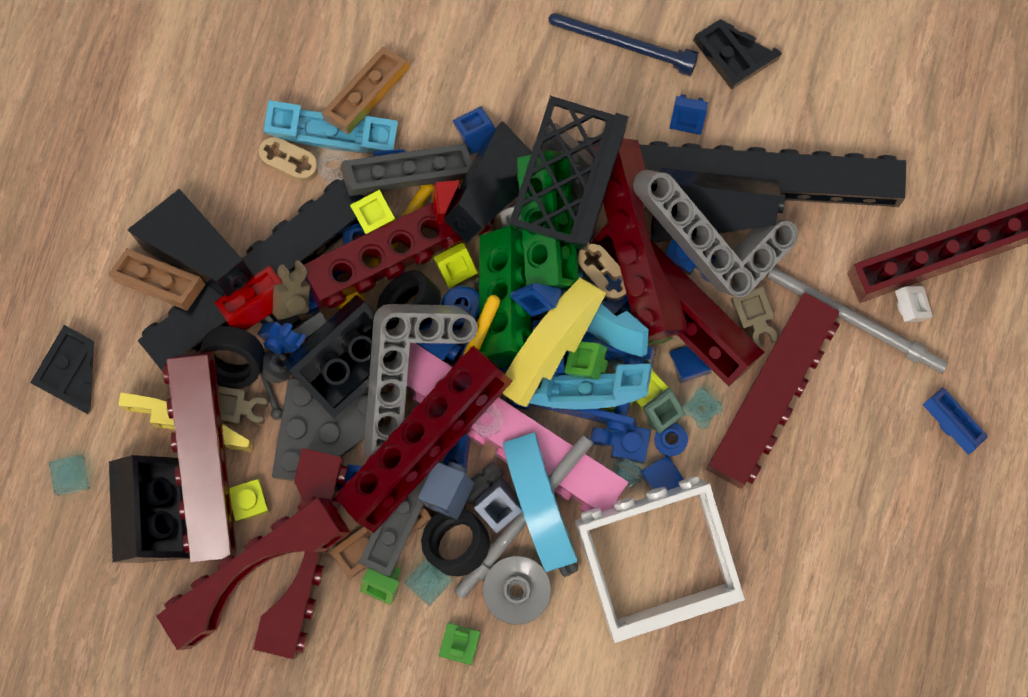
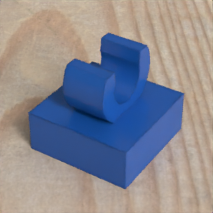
(688, 115)

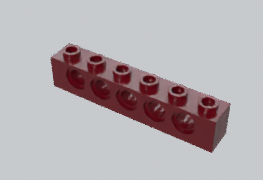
(378, 244)
(386, 483)

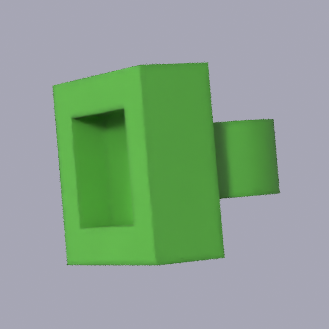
(587, 361)
(380, 585)
(459, 644)

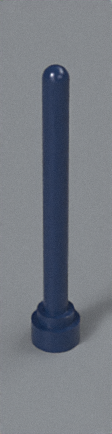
(681, 60)

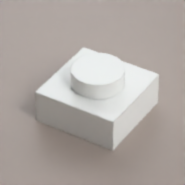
(913, 304)

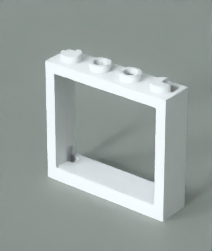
(679, 609)

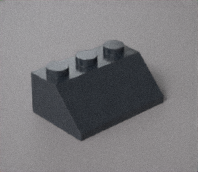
(337, 357)
(145, 510)

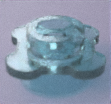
(711, 408)

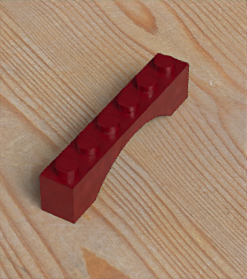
(647, 288)
(199, 612)
(283, 625)

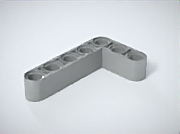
(708, 240)
(397, 370)

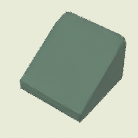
(663, 411)

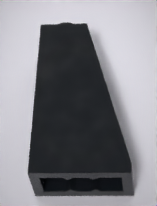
(488, 185)
(726, 201)
(187, 240)

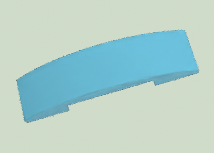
(309, 128)
(619, 331)
(611, 390)
(539, 502)

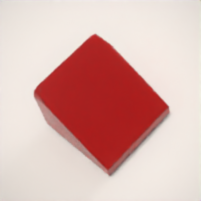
(443, 196)

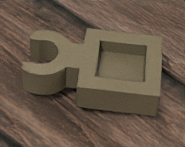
(292, 295)
(753, 312)
(234, 406)

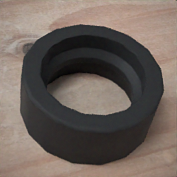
(405, 287)
(240, 342)
(466, 562)

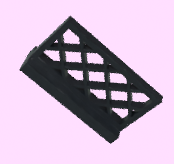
(597, 182)

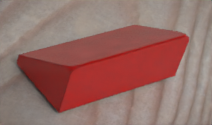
(251, 302)

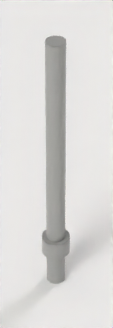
(914, 351)
(519, 521)

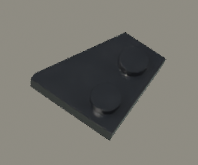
(734, 52)
(68, 369)

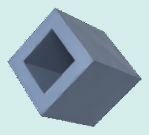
(447, 489)
(498, 504)

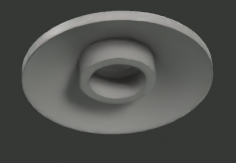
(521, 572)

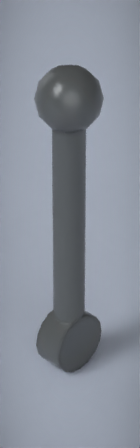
(276, 412)

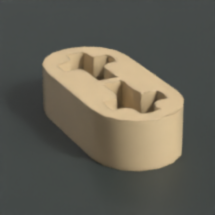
(291, 153)
(597, 277)

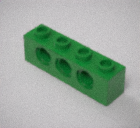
(547, 259)
(499, 275)

